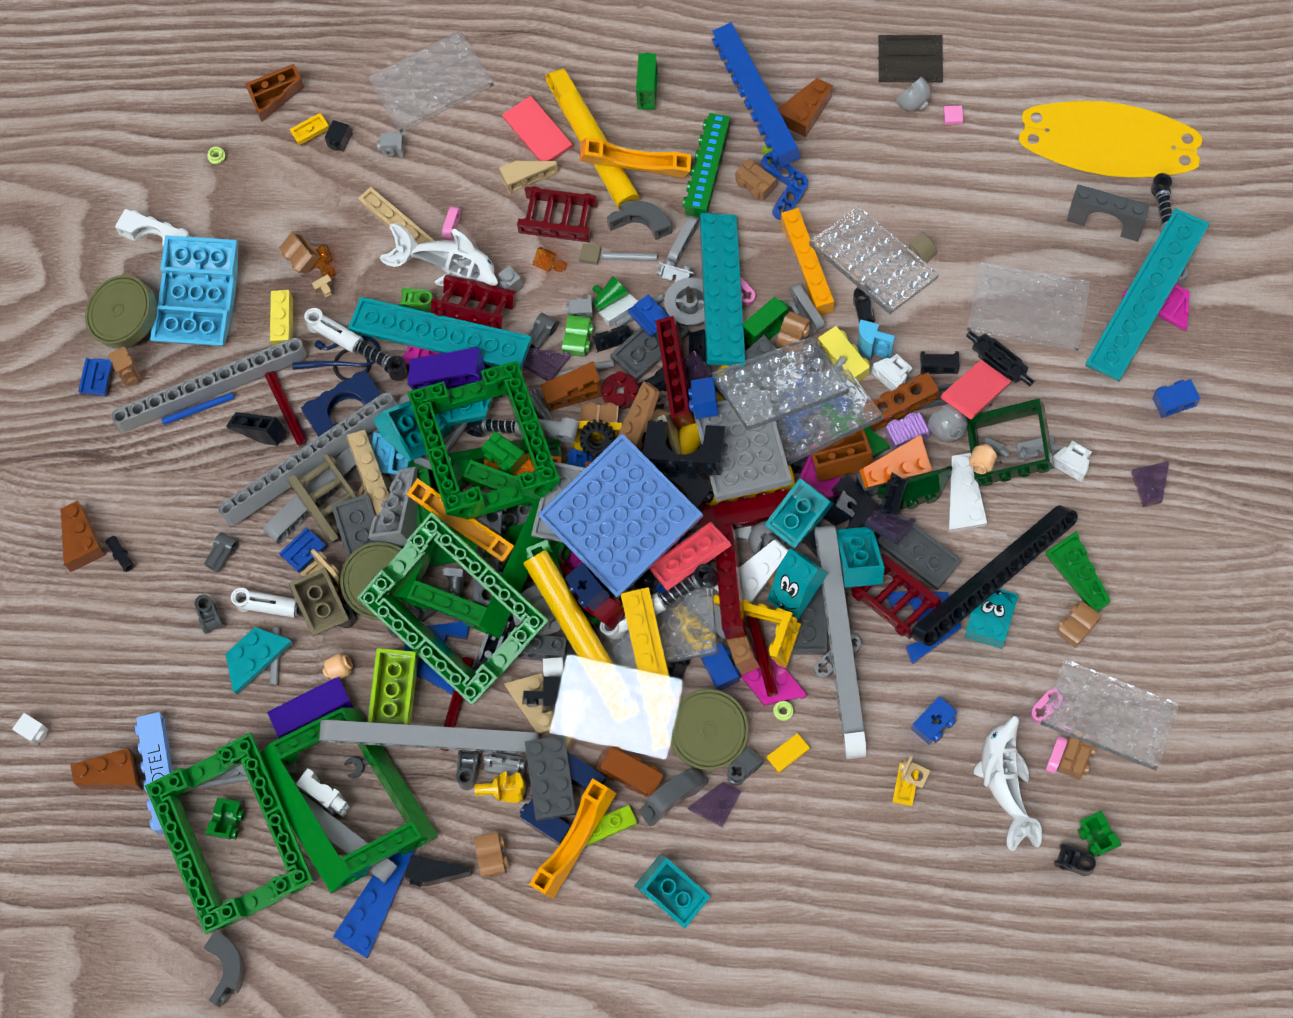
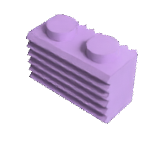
(906, 429)

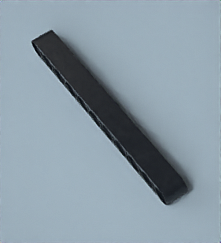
(994, 575)

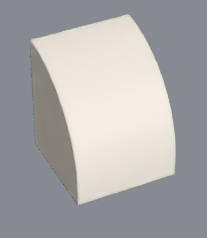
(553, 667)
(854, 745)

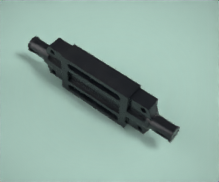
(1000, 358)

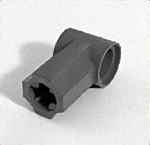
(543, 327)
(223, 547)

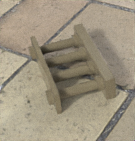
(309, 500)

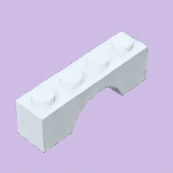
(134, 225)

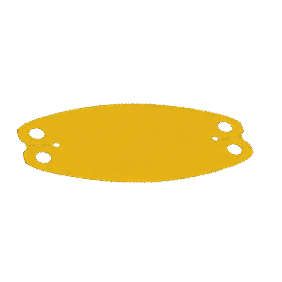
(1110, 139)

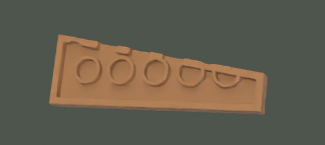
(640, 414)

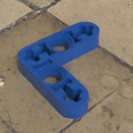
(791, 187)

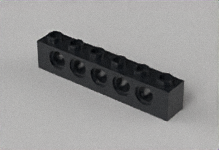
(499, 527)

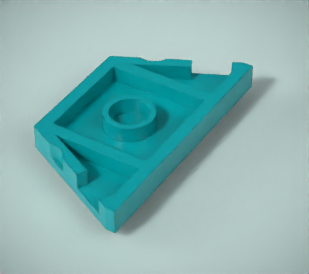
(467, 413)
(253, 656)

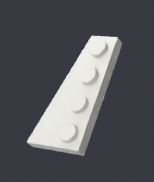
(965, 498)
(760, 569)

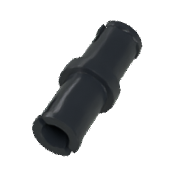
(120, 553)

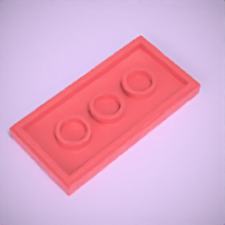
(537, 130)
(975, 389)
(688, 555)

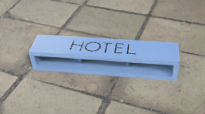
(155, 754)

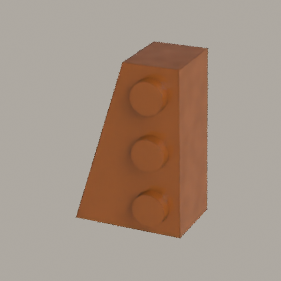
(274, 90)
(806, 106)
(572, 387)
(842, 457)
(78, 537)
(109, 771)
(628, 771)

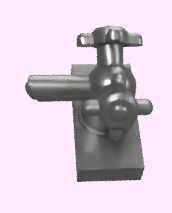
(456, 580)

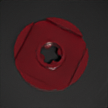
(619, 380)

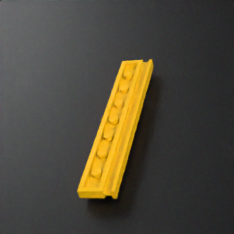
(644, 631)

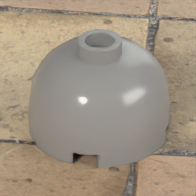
(915, 96)
(948, 424)
(761, 536)

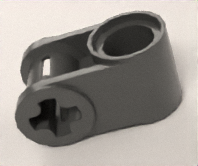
(208, 617)
(746, 764)
(467, 766)

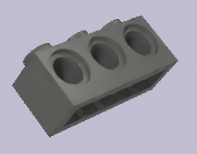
(545, 647)

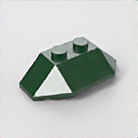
(922, 488)

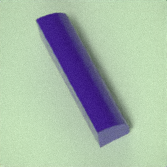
(453, 368)
(309, 707)

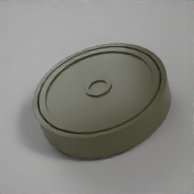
(121, 311)
(361, 569)
(709, 730)

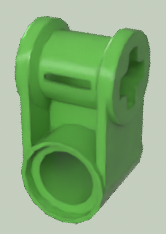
(414, 299)

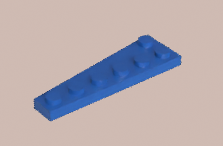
(369, 911)

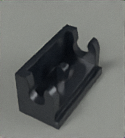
(939, 363)
(839, 511)

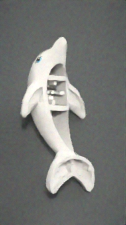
(453, 257)
(1000, 770)

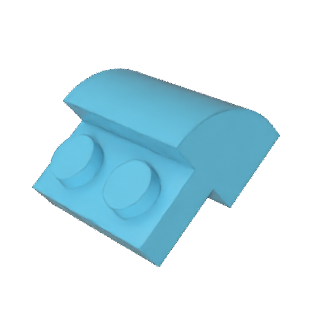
(872, 341)
(387, 456)

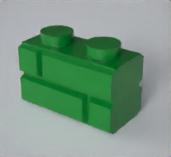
(503, 453)

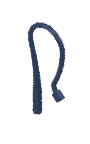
(315, 364)

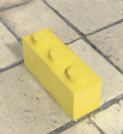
(281, 316)
(835, 344)

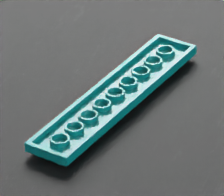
(721, 289)
(1147, 294)
(436, 332)

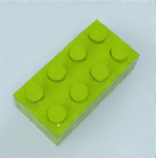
(393, 687)

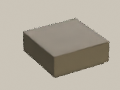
(590, 254)

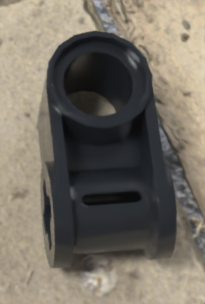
(1073, 860)

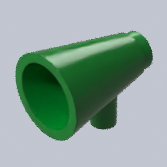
(609, 294)

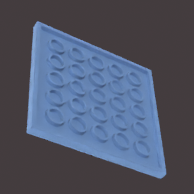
(620, 515)

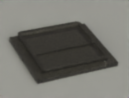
(909, 58)

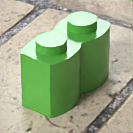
(577, 336)

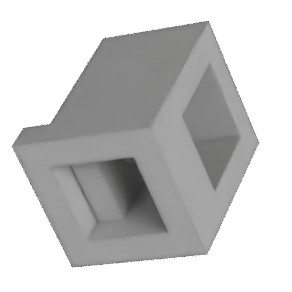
(391, 144)
(510, 280)
(580, 307)

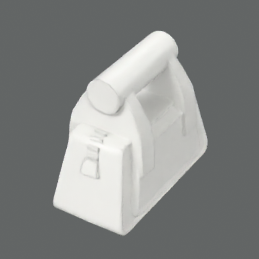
(890, 373)
(1072, 462)

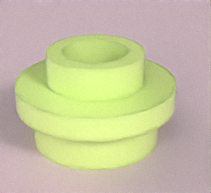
(216, 151)
(783, 705)

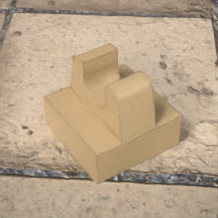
(323, 285)

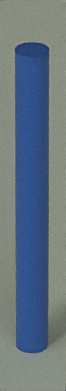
(198, 408)

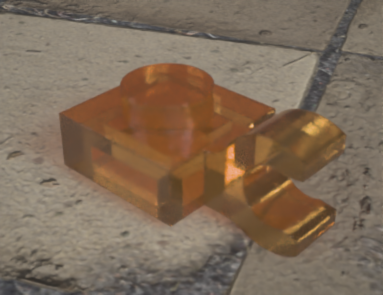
(546, 260)
(324, 261)

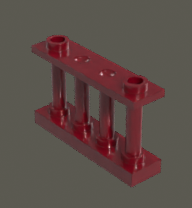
(554, 230)
(475, 291)
(914, 589)

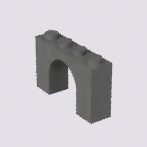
(1128, 211)

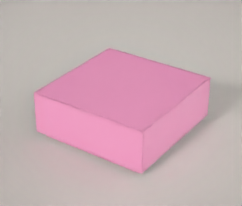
(953, 115)

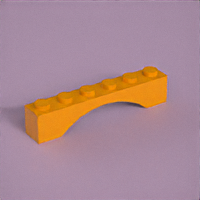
(608, 154)
(810, 267)
(471, 529)
(557, 867)

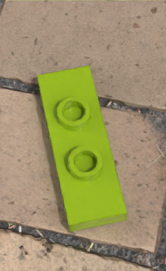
(613, 824)

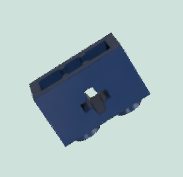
(587, 587)

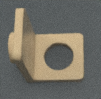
(908, 767)

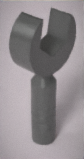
(359, 766)

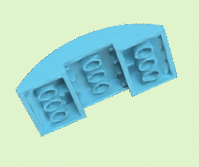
(196, 290)

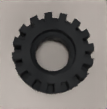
(599, 427)

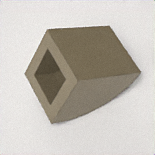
(923, 247)

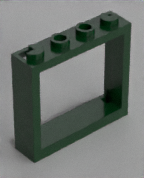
(1007, 414)

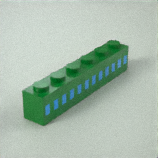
(707, 165)

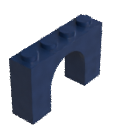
(319, 410)
(555, 828)

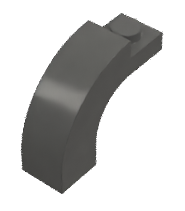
(642, 213)
(671, 793)
(232, 967)

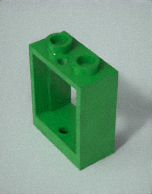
(646, 81)
(765, 321)

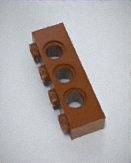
(911, 402)

